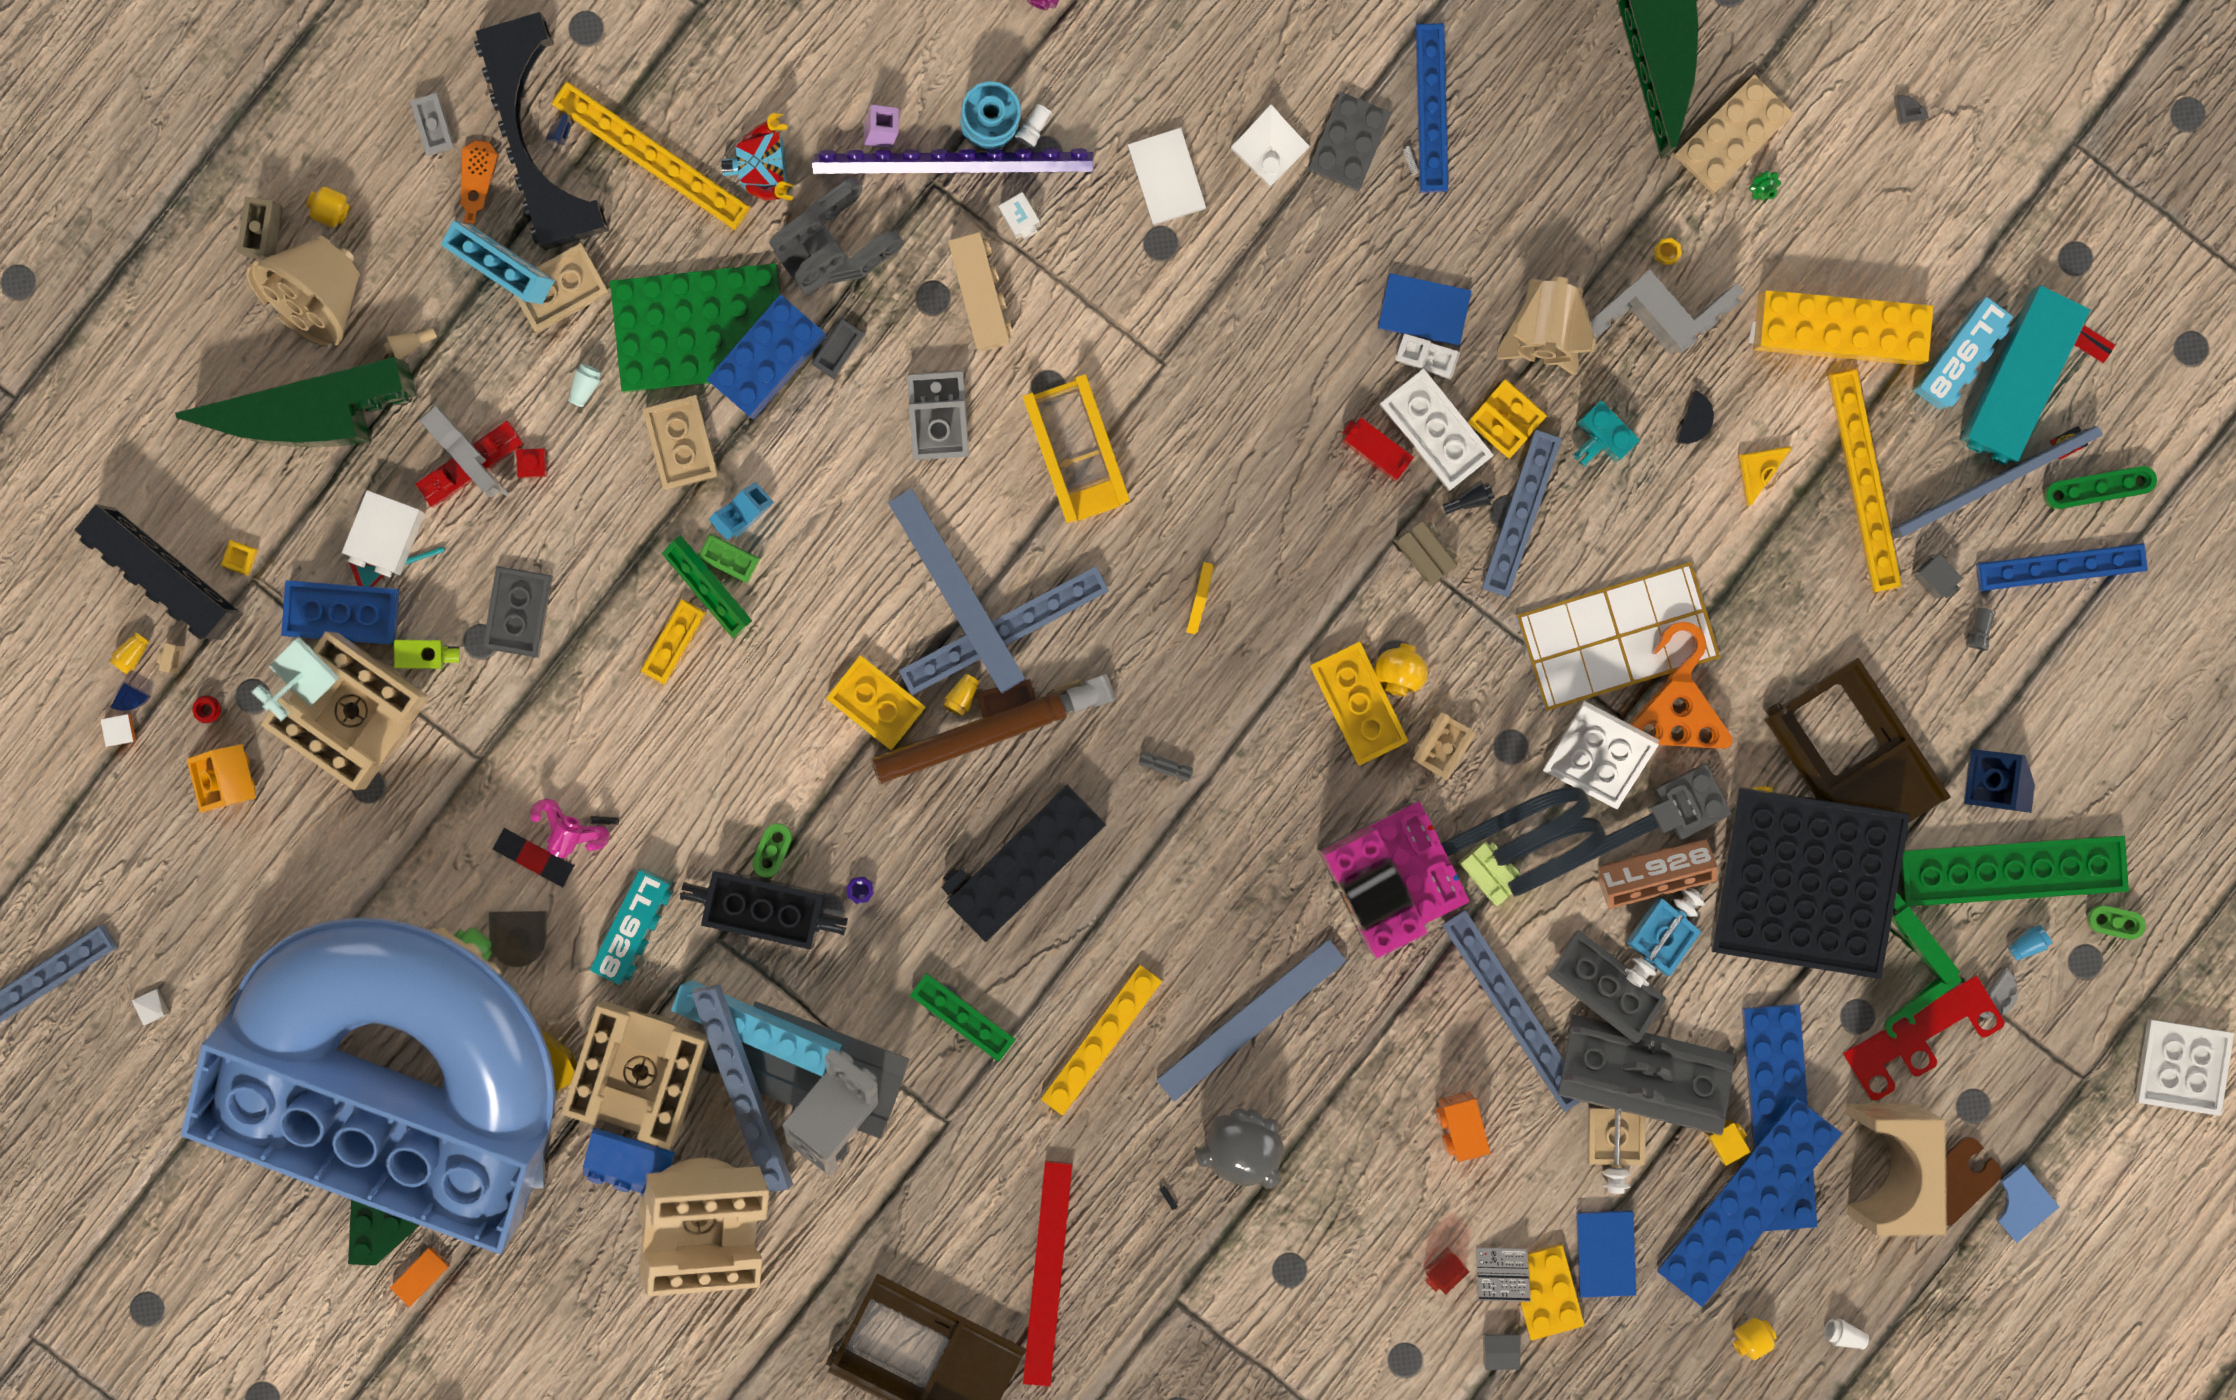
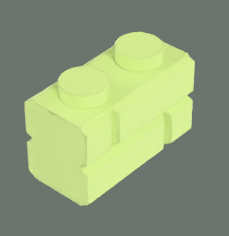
(1487, 874)

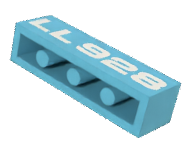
(497, 262)
(1963, 353)

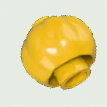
(1401, 670)

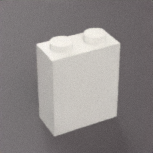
(382, 534)

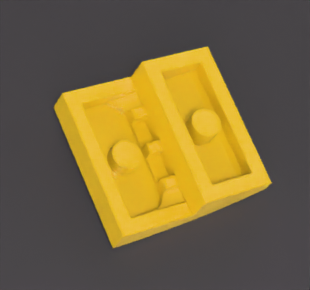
(1507, 418)

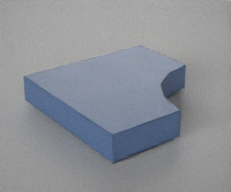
(2025, 1203)

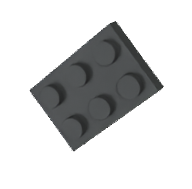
(1349, 141)

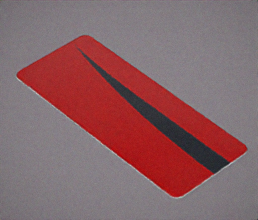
(2094, 344)

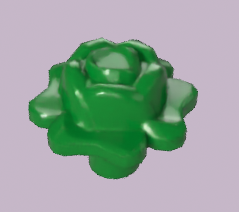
(1765, 185)

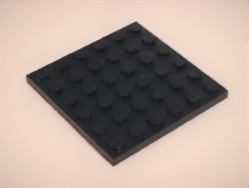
(1810, 882)

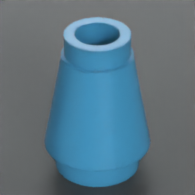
(2030, 943)

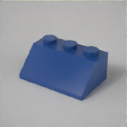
(623, 1161)

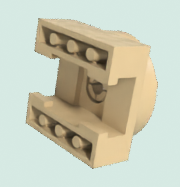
(329, 734)
(612, 1090)
(701, 1227)

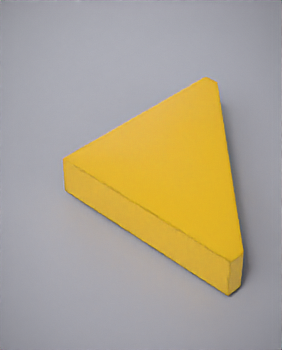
(1758, 469)
(1200, 598)

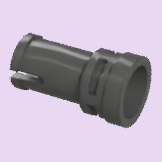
(1979, 636)

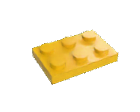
(876, 702)
(1552, 1294)

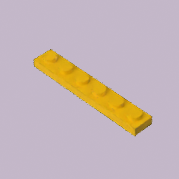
(1101, 1039)

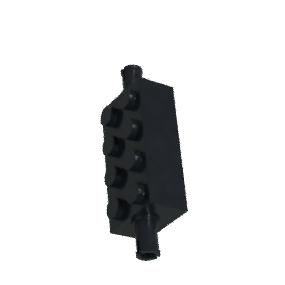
(763, 909)

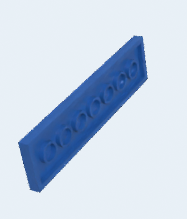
(1774, 1080)
(1749, 1201)

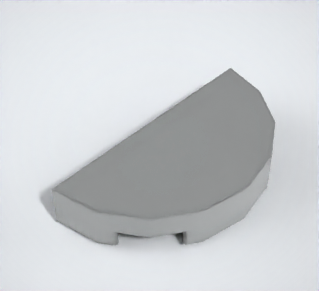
(2003, 993)

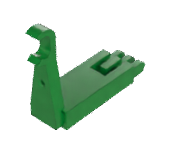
(1931, 955)

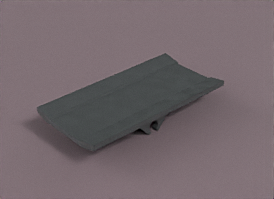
(1649, 1077)
(792, 1083)

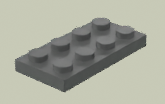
(1602, 985)

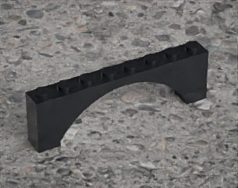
(509, 56)

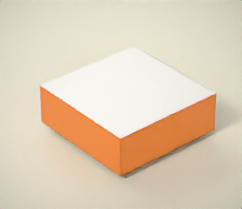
(118, 730)

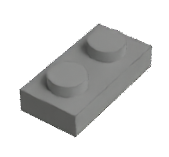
(432, 124)

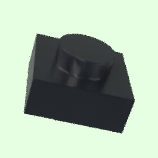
(954, 879)

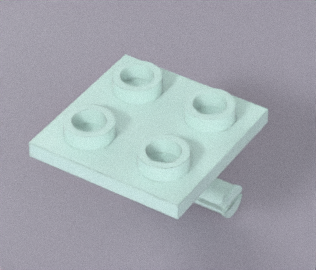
(302, 673)

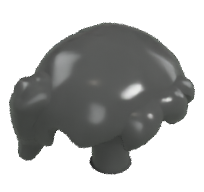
(1243, 1149)

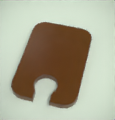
(1962, 1184)

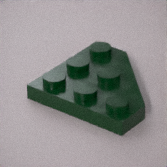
(374, 1234)

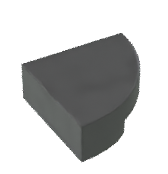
(1909, 110)

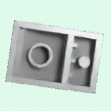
(938, 414)

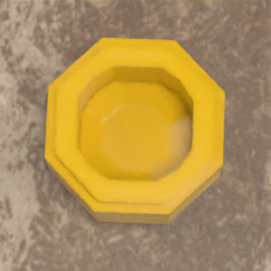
(1667, 251)

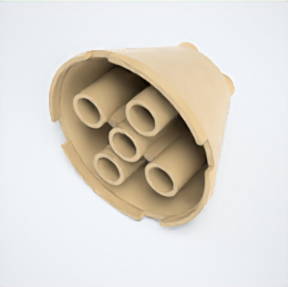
(309, 288)

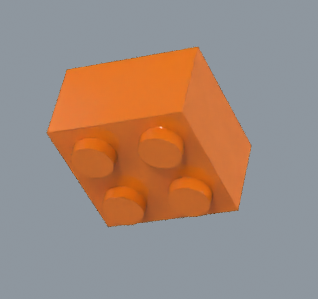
(1463, 1126)

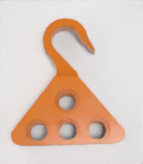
(1697, 710)

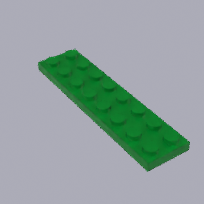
(2014, 871)

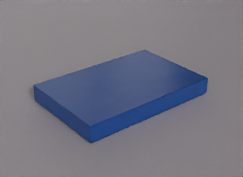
(1424, 309)
(1606, 1253)

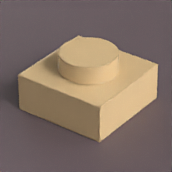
(170, 658)

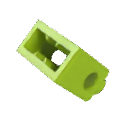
(410, 654)

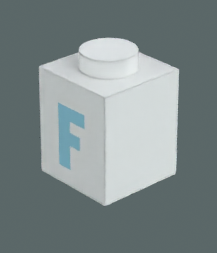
(1020, 216)

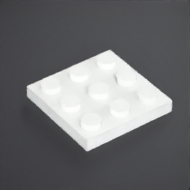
(1601, 755)
(2184, 1067)

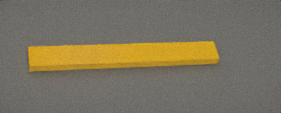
(651, 156)
(1864, 480)

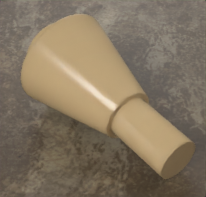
(403, 344)

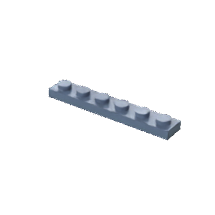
(1521, 513)

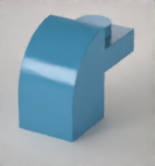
(741, 511)

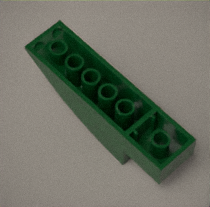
(1665, 59)
(311, 411)

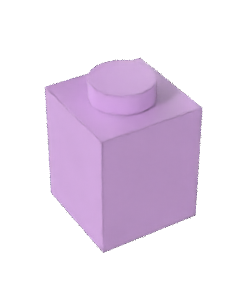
(881, 126)

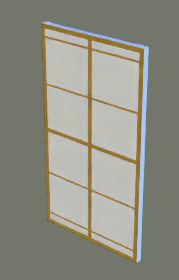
(1610, 634)

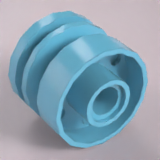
(995, 100)

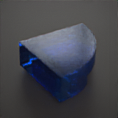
(129, 698)

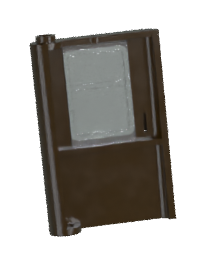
(907, 1355)

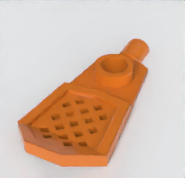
(475, 181)

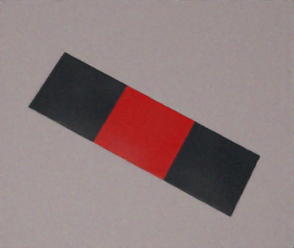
(533, 857)

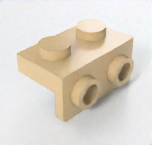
(1443, 745)

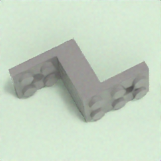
(1663, 313)
(831, 1111)

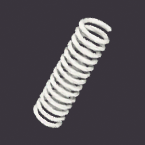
(1412, 160)

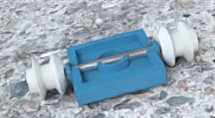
(1663, 937)

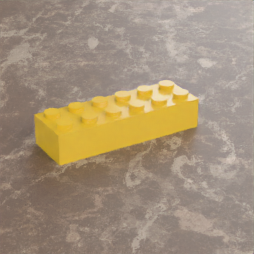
(1843, 327)

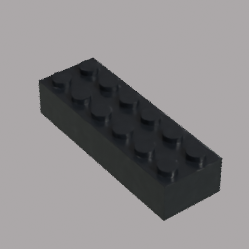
(158, 573)
(1026, 863)

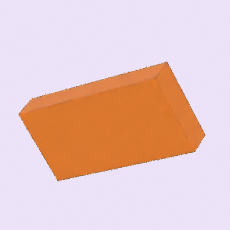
(420, 1276)

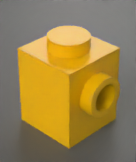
(1730, 1144)

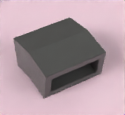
(1501, 1352)

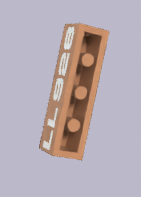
(1657, 873)

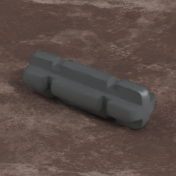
(1165, 766)

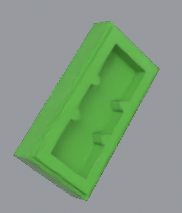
(728, 558)

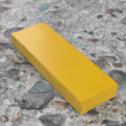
(673, 641)

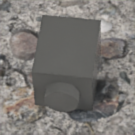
(1938, 577)

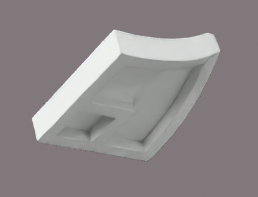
(1270, 146)

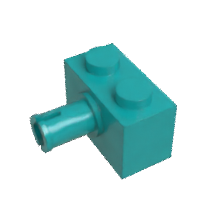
(1605, 433)

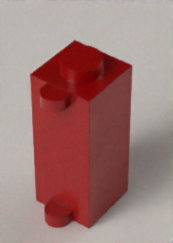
(1376, 448)

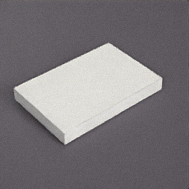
(1166, 176)

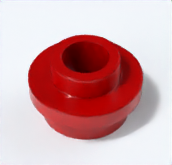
(198, 709)

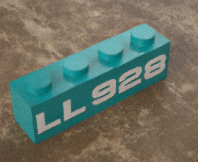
(631, 927)

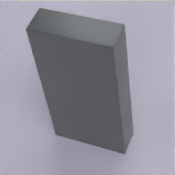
(838, 348)

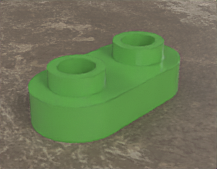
(771, 849)
(2114, 922)

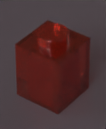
(1445, 1271)

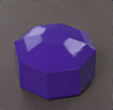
(860, 889)

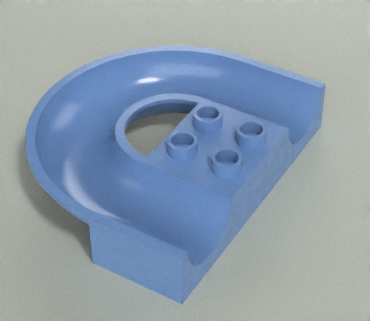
(297, 1105)

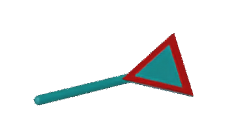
(369, 578)

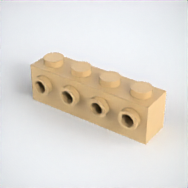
(979, 292)

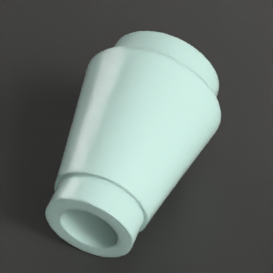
(584, 384)

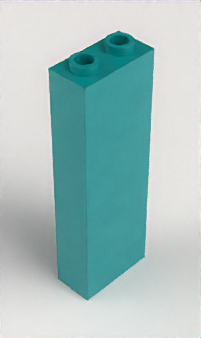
(2024, 375)

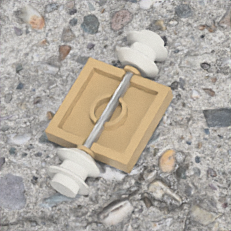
(1615, 1140)

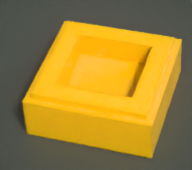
(239, 557)

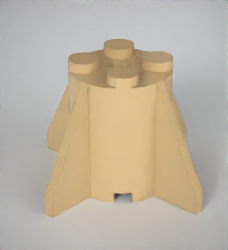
(1550, 326)

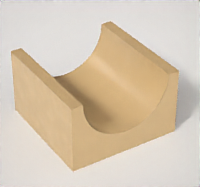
(1915, 1190)

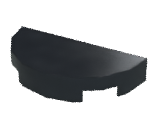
(1697, 419)

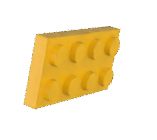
(1358, 703)

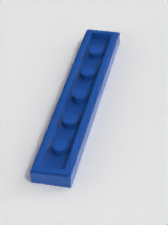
(1431, 108)
(2061, 567)

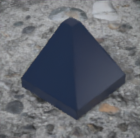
(560, 131)

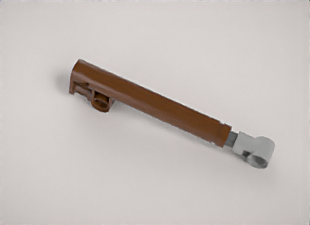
(991, 729)

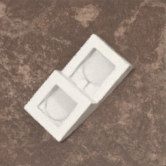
(1428, 356)

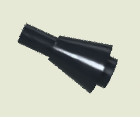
(1476, 496)

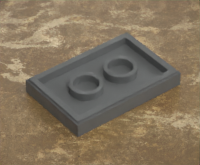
(517, 612)

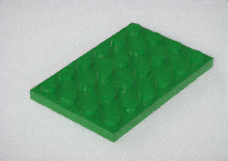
(686, 324)

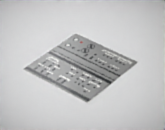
(1503, 1274)

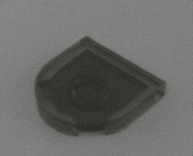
(518, 936)

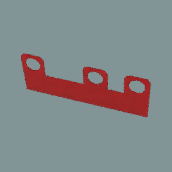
(1872, 1054)

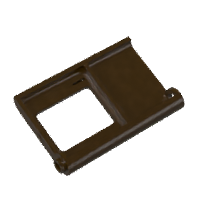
(1889, 778)

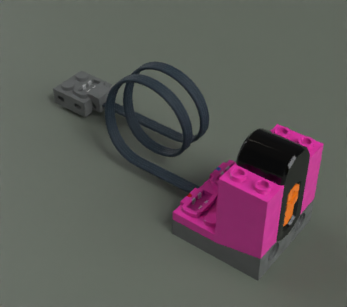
(1400, 874)

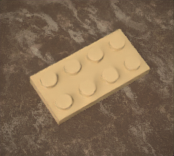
(1733, 134)

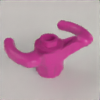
(567, 830)

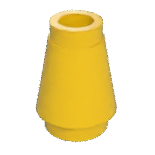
(129, 653)
(961, 696)

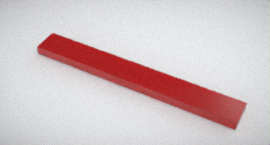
(1047, 1273)

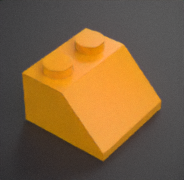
(221, 778)

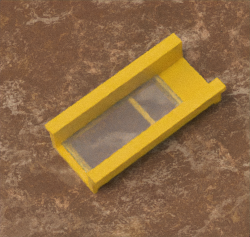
(1076, 450)

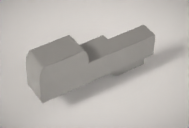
(462, 450)

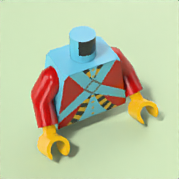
(761, 161)

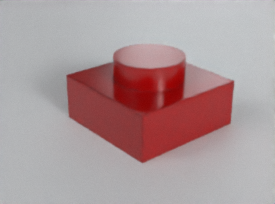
(531, 463)

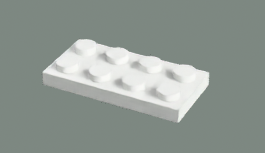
(1436, 429)

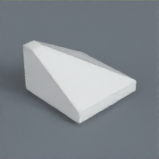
(150, 1007)

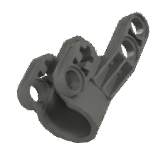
(815, 256)

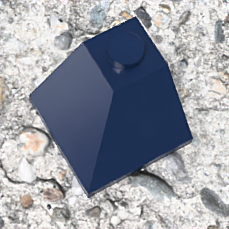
(1999, 781)

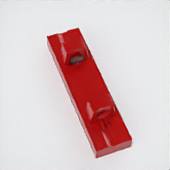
(493, 447)

